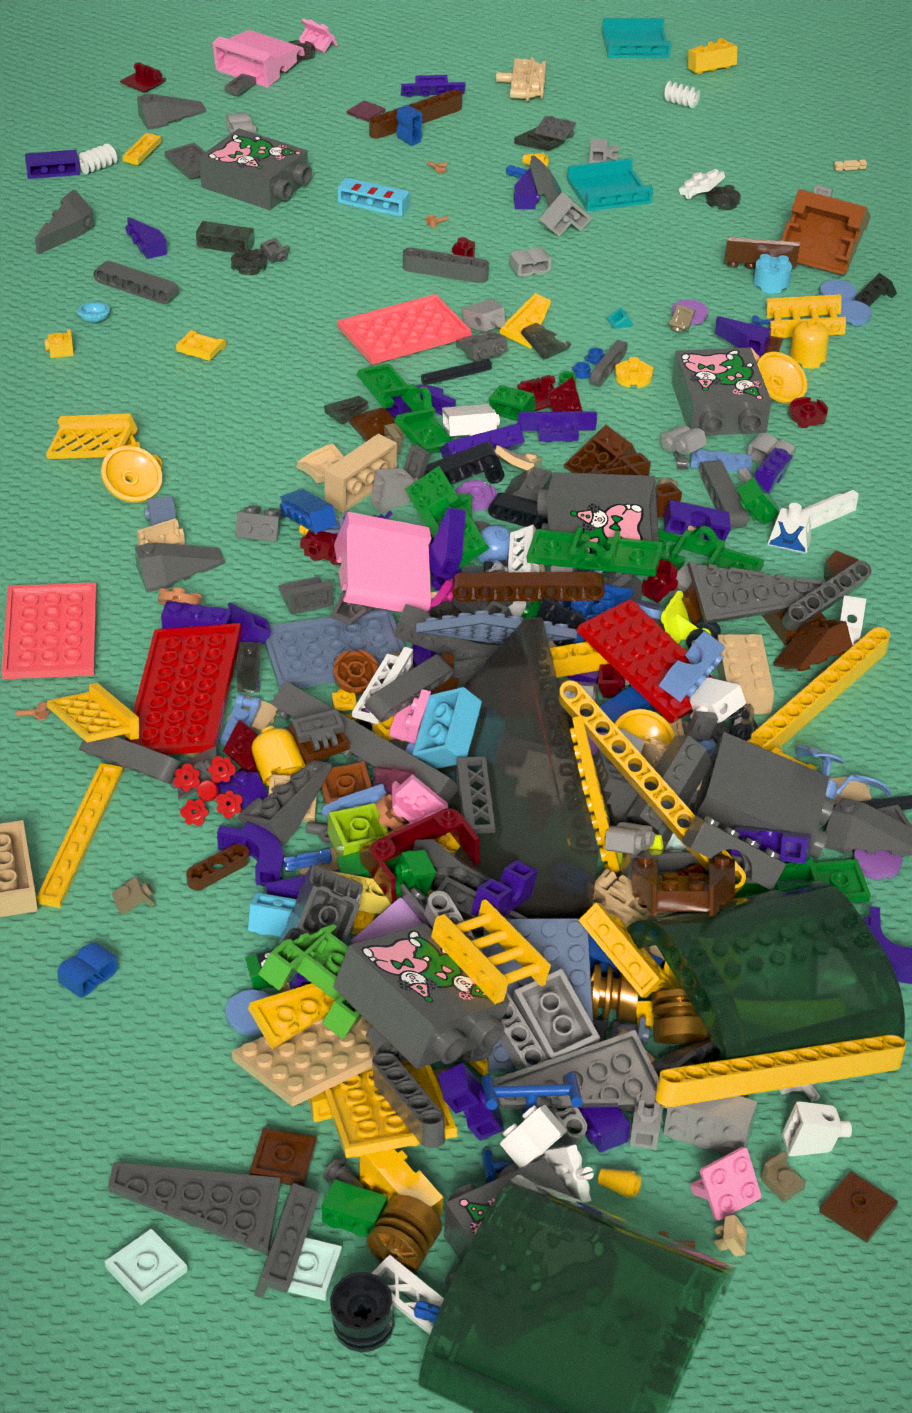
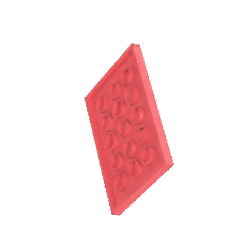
(403, 329)
(50, 631)

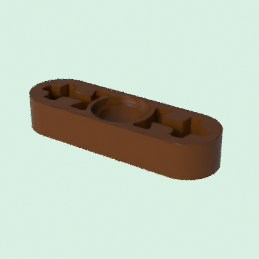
(204, 875)

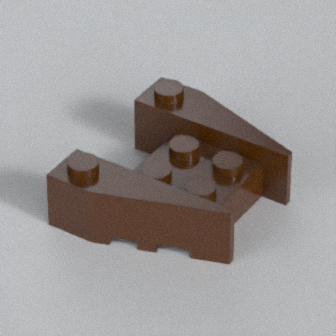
(639, 465)
(683, 892)

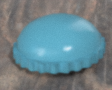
(93, 312)

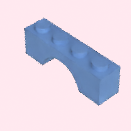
(686, 678)

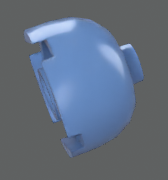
(498, 540)

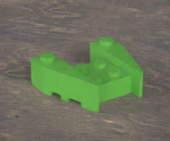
(319, 961)

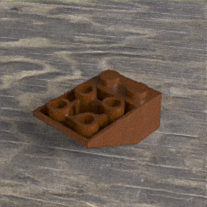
(601, 449)
(815, 644)

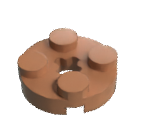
(178, 595)
(387, 816)

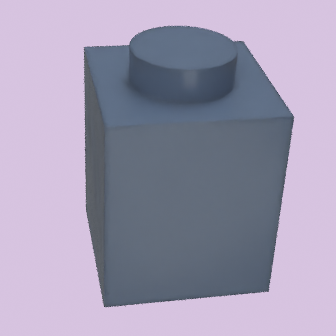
(159, 510)

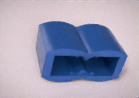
(409, 125)
(87, 969)

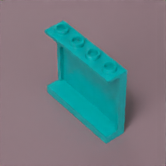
(635, 38)
(608, 185)

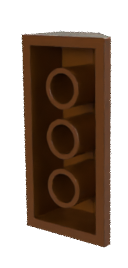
(747, 251)

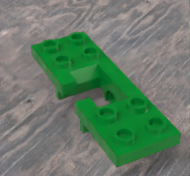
(418, 425)
(431, 498)
(712, 548)
(569, 550)
(842, 874)

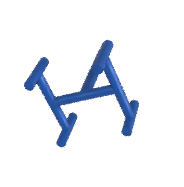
(530, 1092)

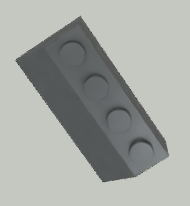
(683, 770)

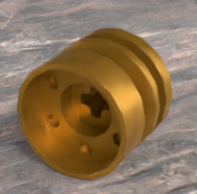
(613, 994)
(679, 1021)
(405, 1232)

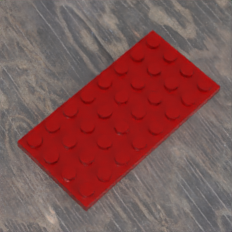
(186, 687)

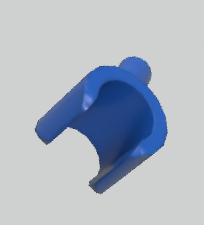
(757, 321)

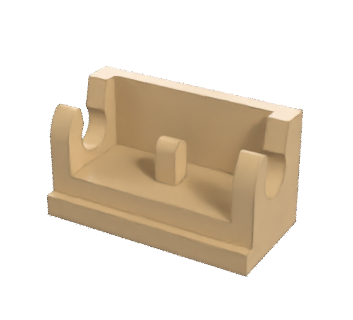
(162, 533)

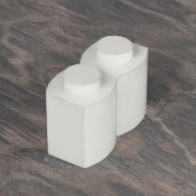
(532, 1136)

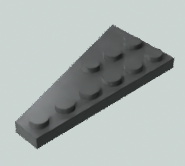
(745, 593)
(607, 1074)
(219, 1202)

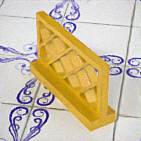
(89, 427)
(100, 710)
(618, 945)

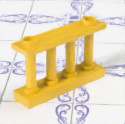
(805, 306)
(479, 967)

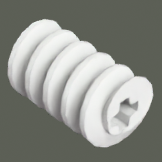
(681, 95)
(97, 158)

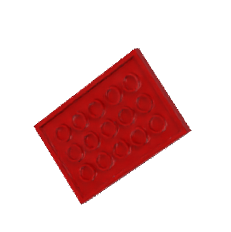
(639, 653)

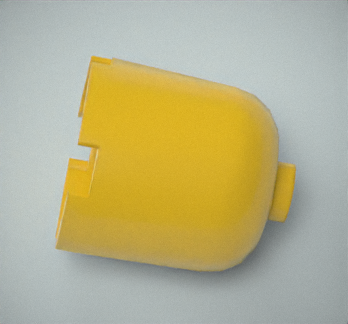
(809, 344)
(276, 753)

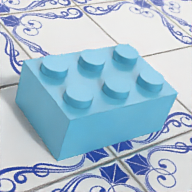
(447, 727)

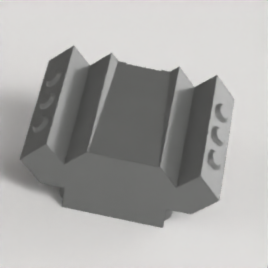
(615, 788)
(322, 902)

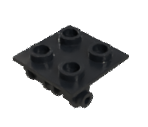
(557, 614)

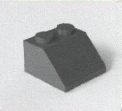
(529, 483)

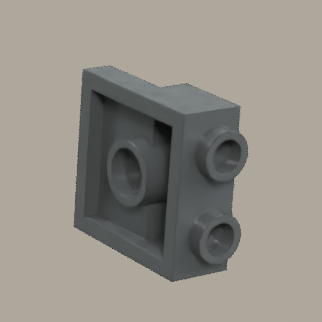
(483, 345)

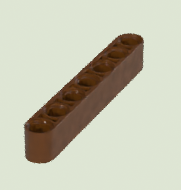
(431, 109)
(528, 586)

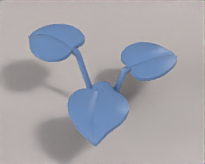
(827, 758)

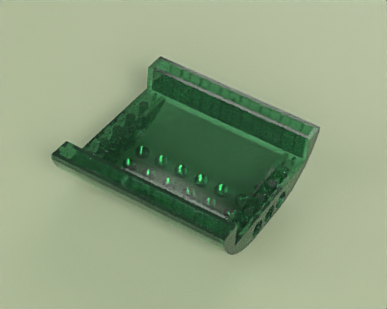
(780, 970)
(569, 1311)

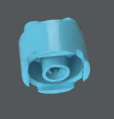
(772, 273)

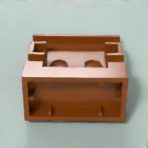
(826, 231)

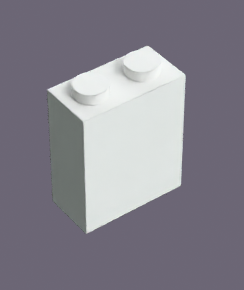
(469, 419)

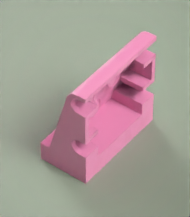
(255, 56)
(384, 562)

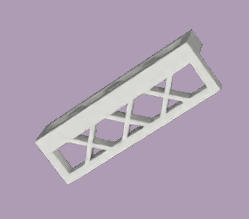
(831, 508)
(514, 547)
(401, 666)
(411, 1286)

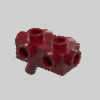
(320, 546)

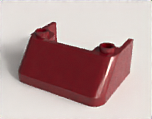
(402, 839)

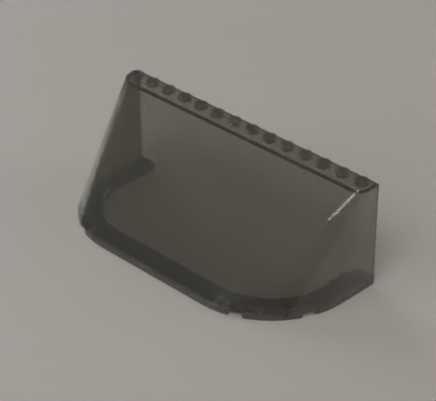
(532, 778)

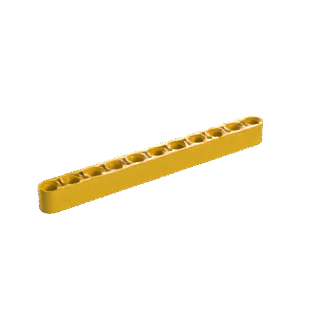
(822, 690)
(639, 778)
(779, 1070)

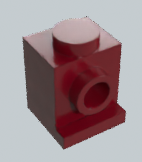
(464, 247)
(610, 681)

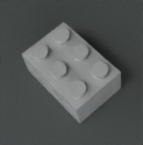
(555, 1015)
(713, 1124)

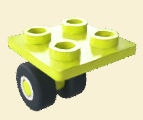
(678, 625)

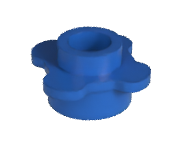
(594, 355)
(582, 370)

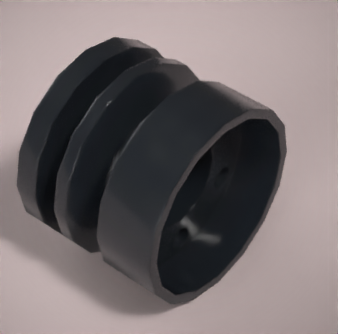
(360, 1297)

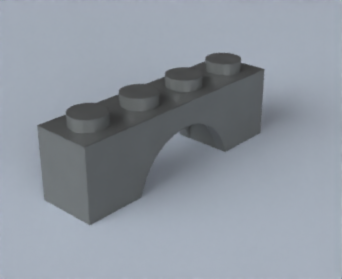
(709, 839)

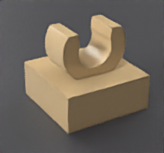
(732, 1235)

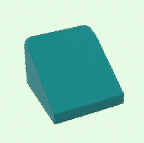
(619, 319)

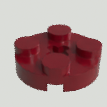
(808, 412)
(660, 585)

